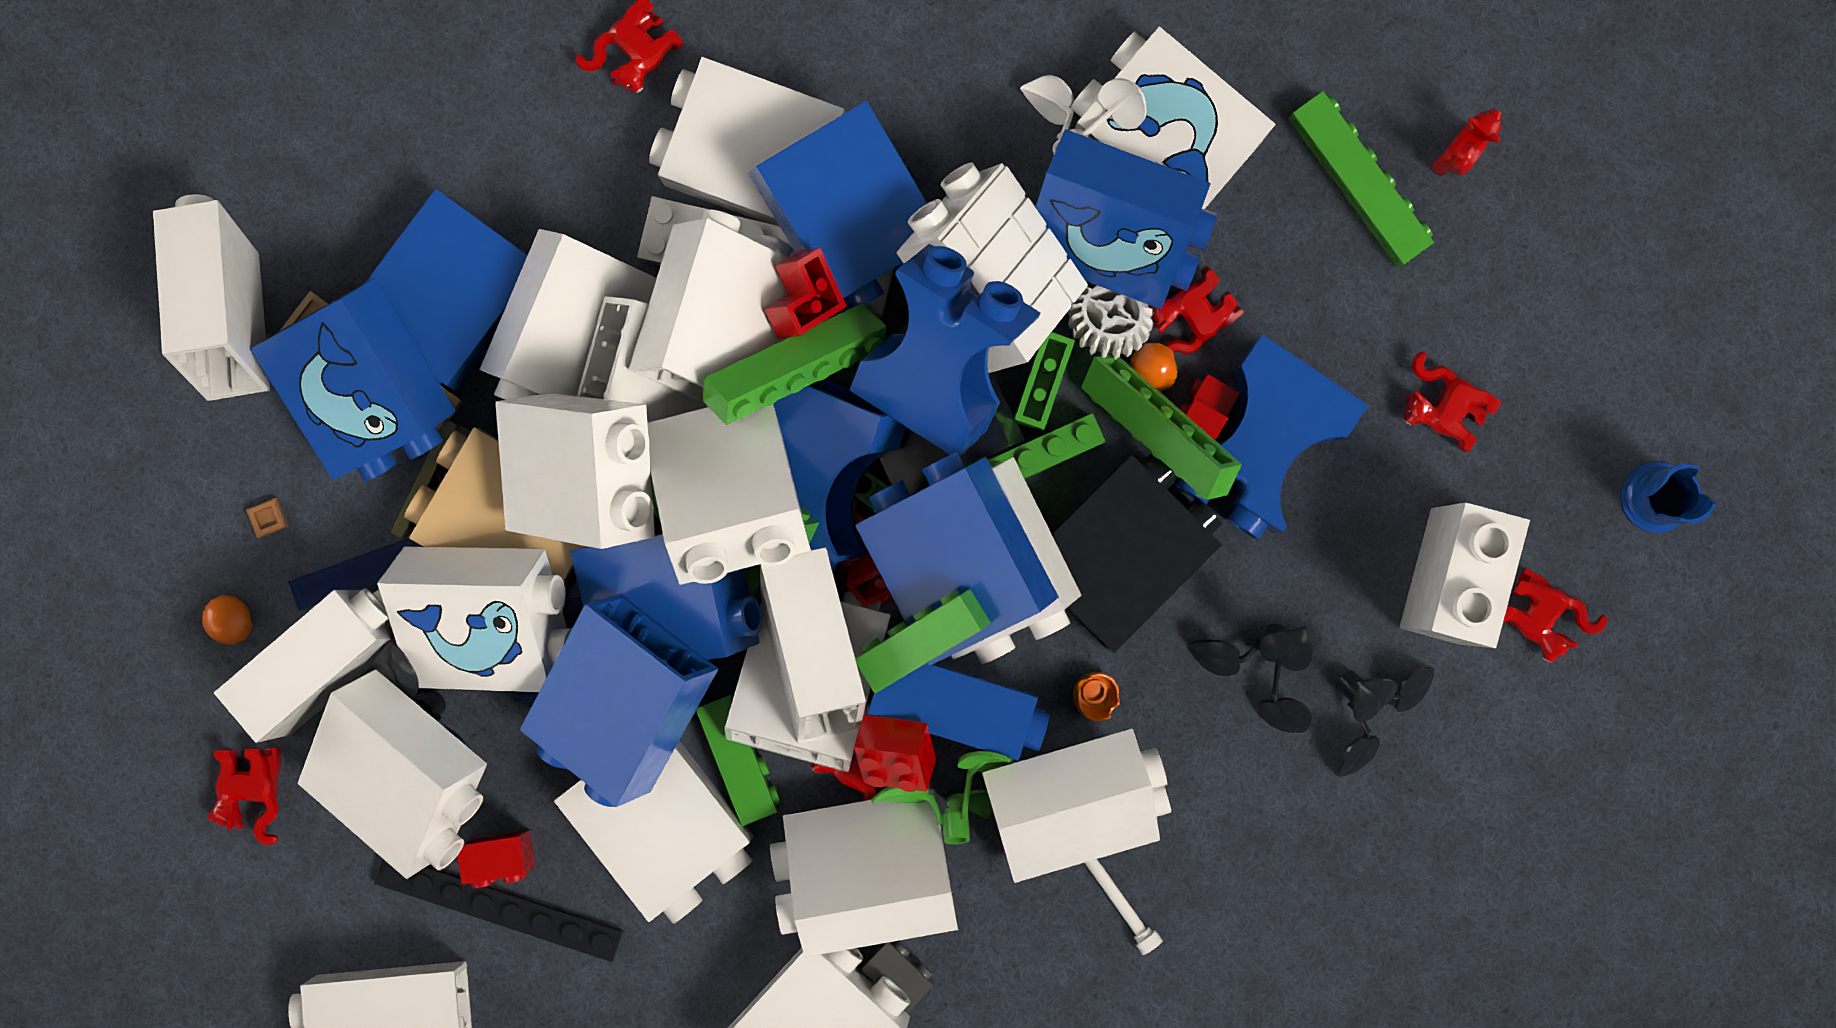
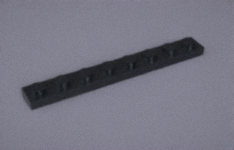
(505, 910)

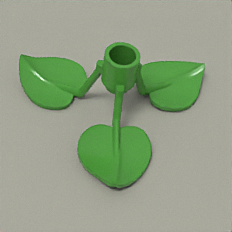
(955, 819)

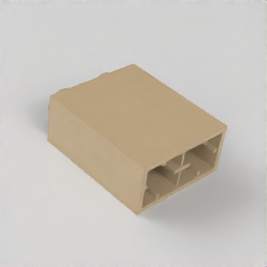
(470, 505)

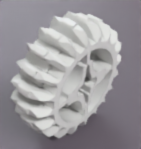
(1116, 329)

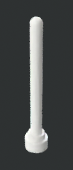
(1145, 937)

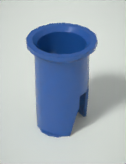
(1648, 480)

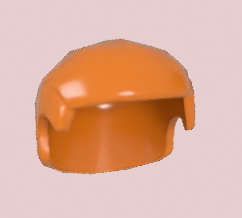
(1155, 365)
(227, 620)
(1096, 696)

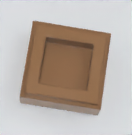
(267, 518)

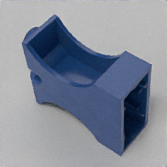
(938, 369)
(1279, 416)
(829, 446)

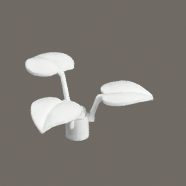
(1118, 96)

